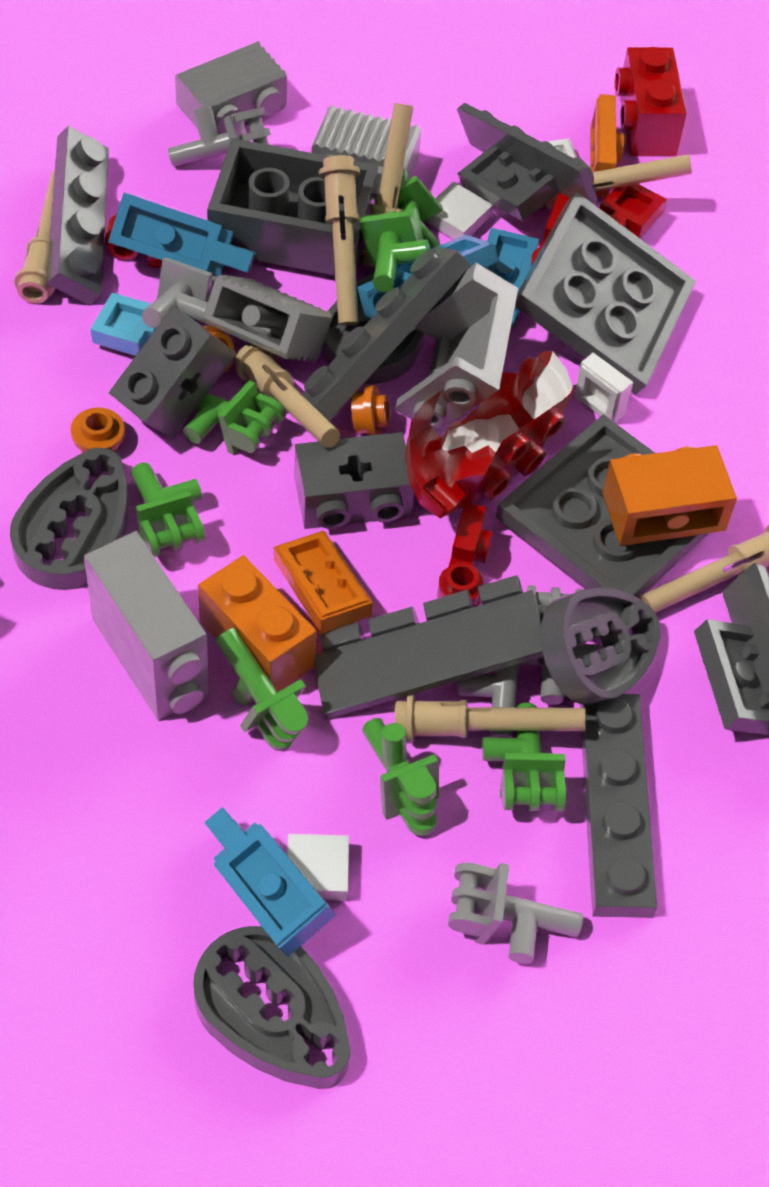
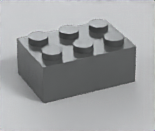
(279, 205)

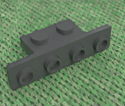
(518, 169)
(739, 653)

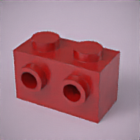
(651, 101)

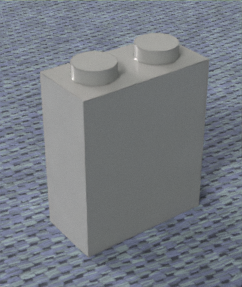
(148, 626)

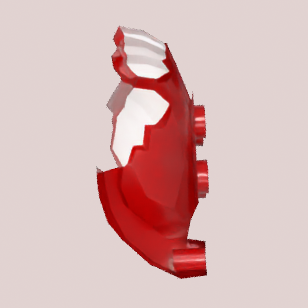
(492, 442)

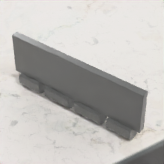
(418, 657)

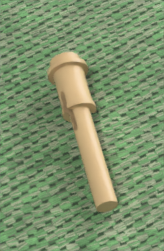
(392, 166)
(637, 174)
(340, 187)
(33, 276)
(273, 381)
(711, 574)
(456, 718)

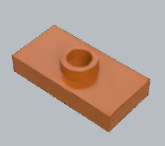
(605, 143)
(323, 582)

